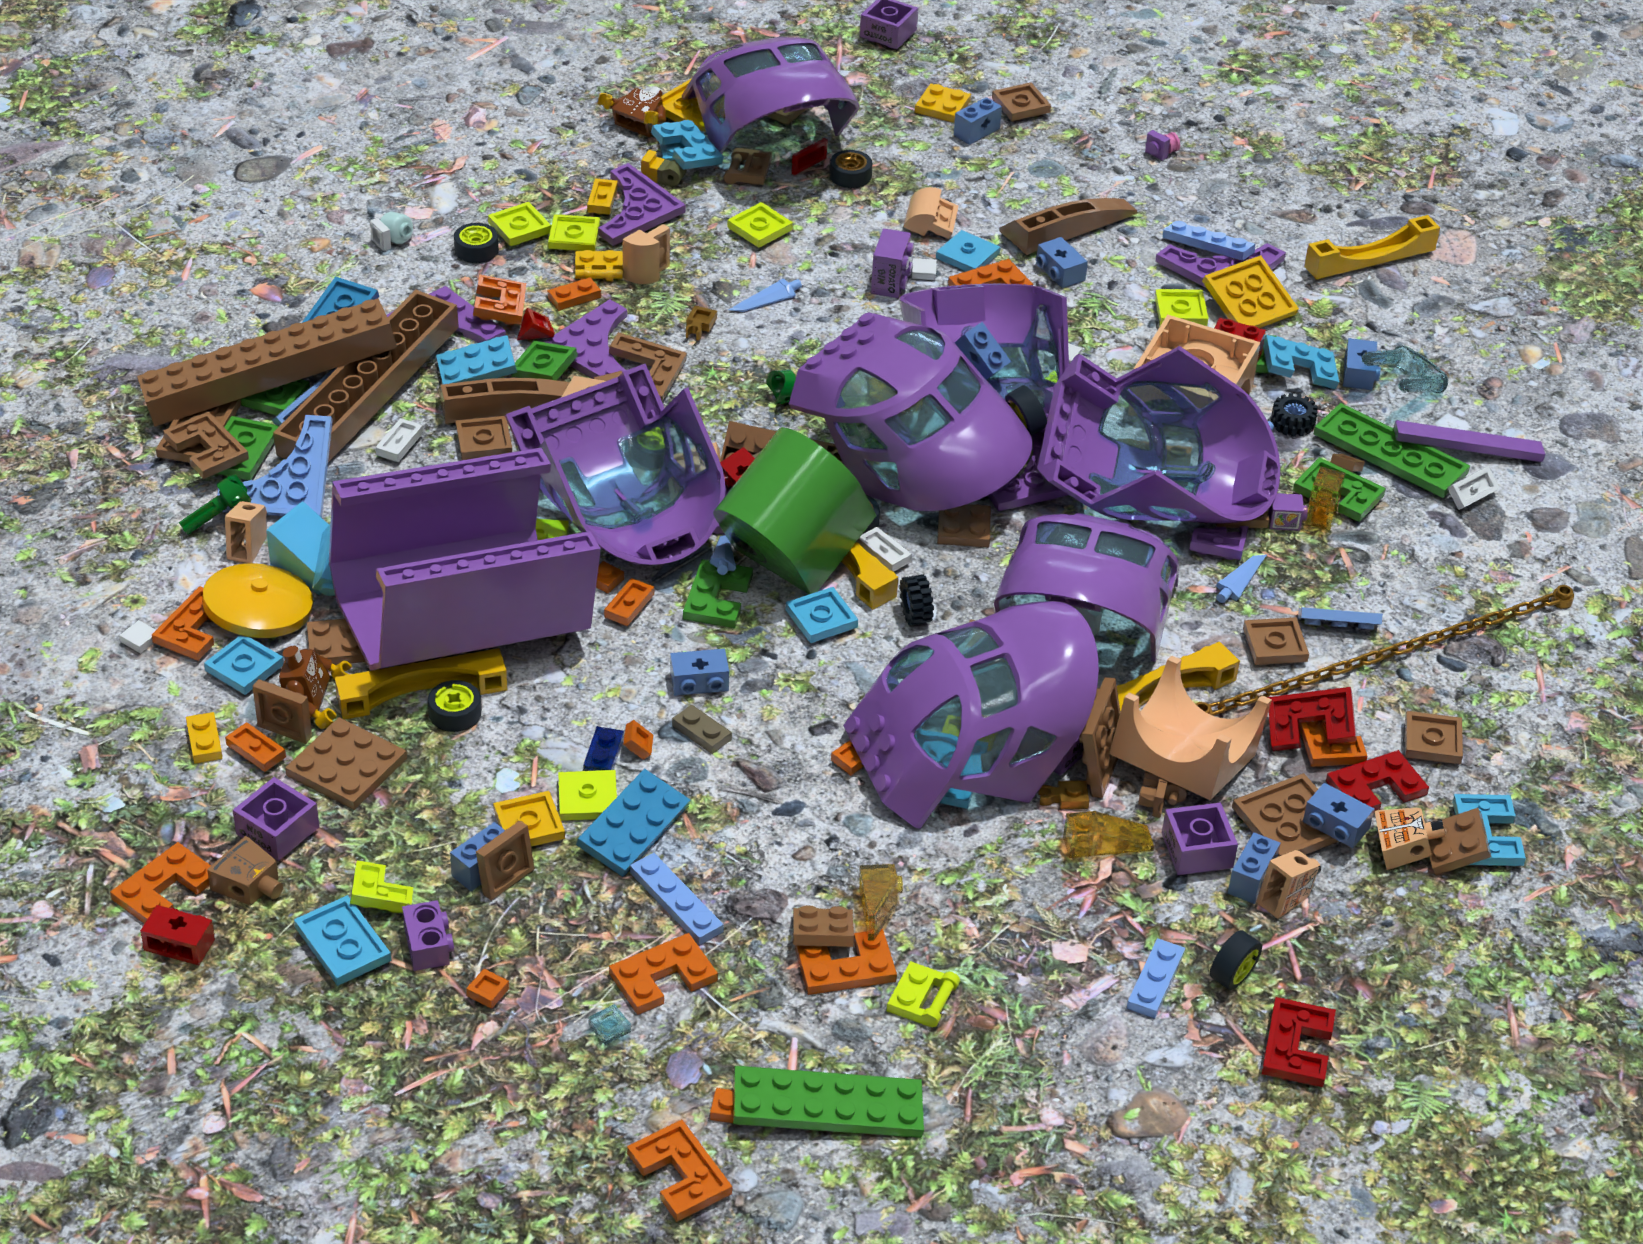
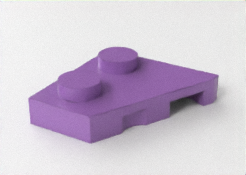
(1219, 542)

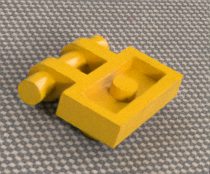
(599, 264)

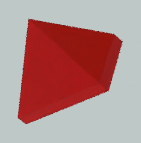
(809, 156)
(535, 326)

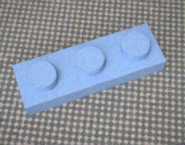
(1340, 618)
(1156, 978)

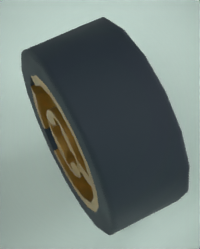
(850, 168)

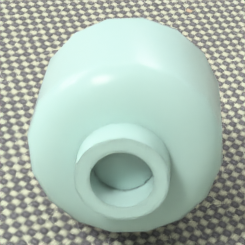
(400, 226)

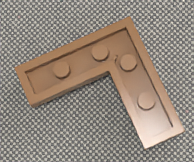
(664, 360)

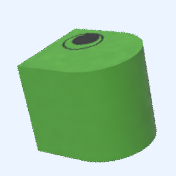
(795, 510)

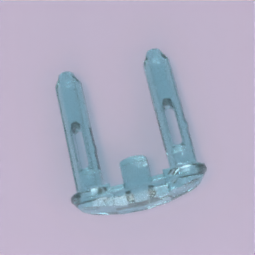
(1424, 373)

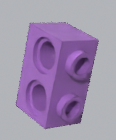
(426, 935)

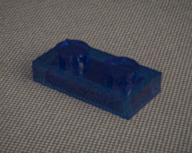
(603, 749)

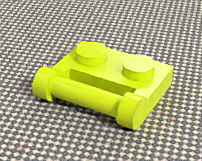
(915, 988)

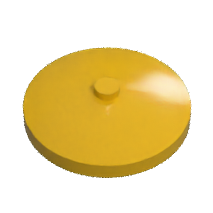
(257, 600)

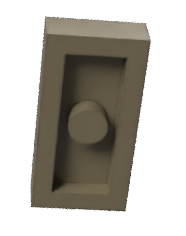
(701, 729)

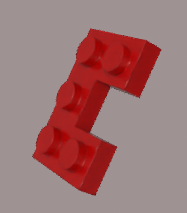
(1329, 705)
(1376, 772)
(1282, 1053)

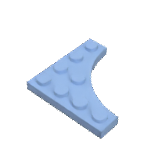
(300, 475)

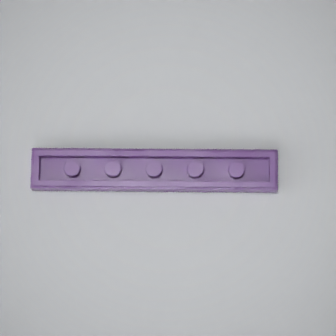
(1469, 441)

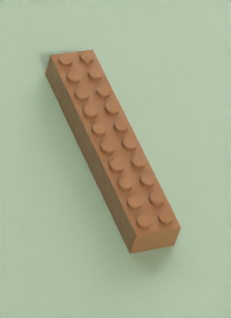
(266, 361)
(364, 386)

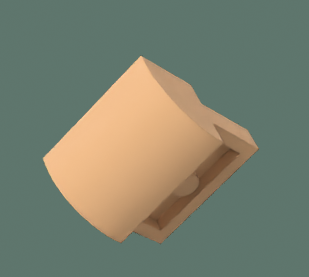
(931, 213)
(646, 255)

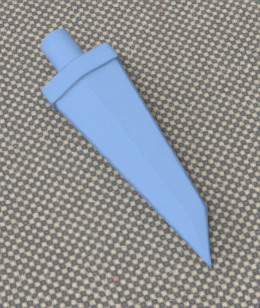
(775, 293)
(723, 556)
(1236, 582)

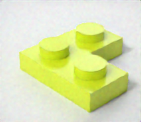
(372, 891)

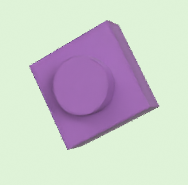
(1157, 145)

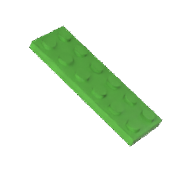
(1379, 446)
(827, 1101)

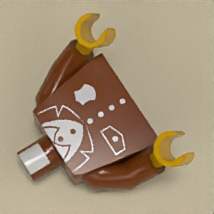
(636, 110)
(308, 674)

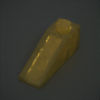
(1103, 834)
(878, 895)

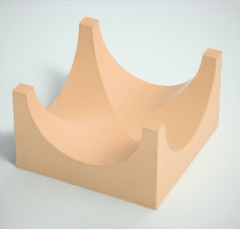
(1224, 352)
(1183, 741)

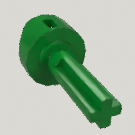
(781, 385)
(231, 493)

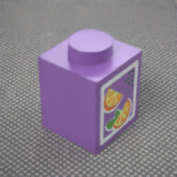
(1287, 512)

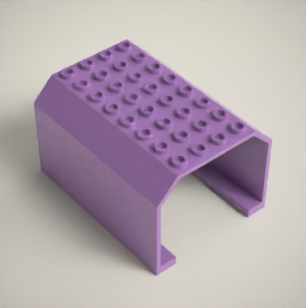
(454, 560)

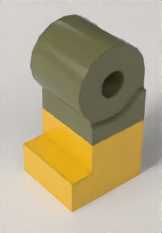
(661, 170)

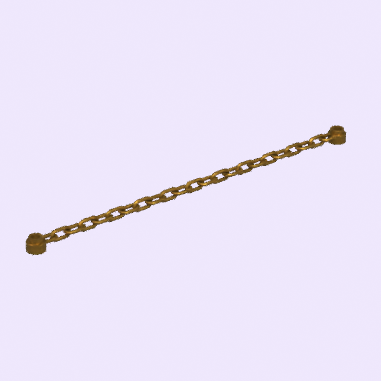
(1561, 598)

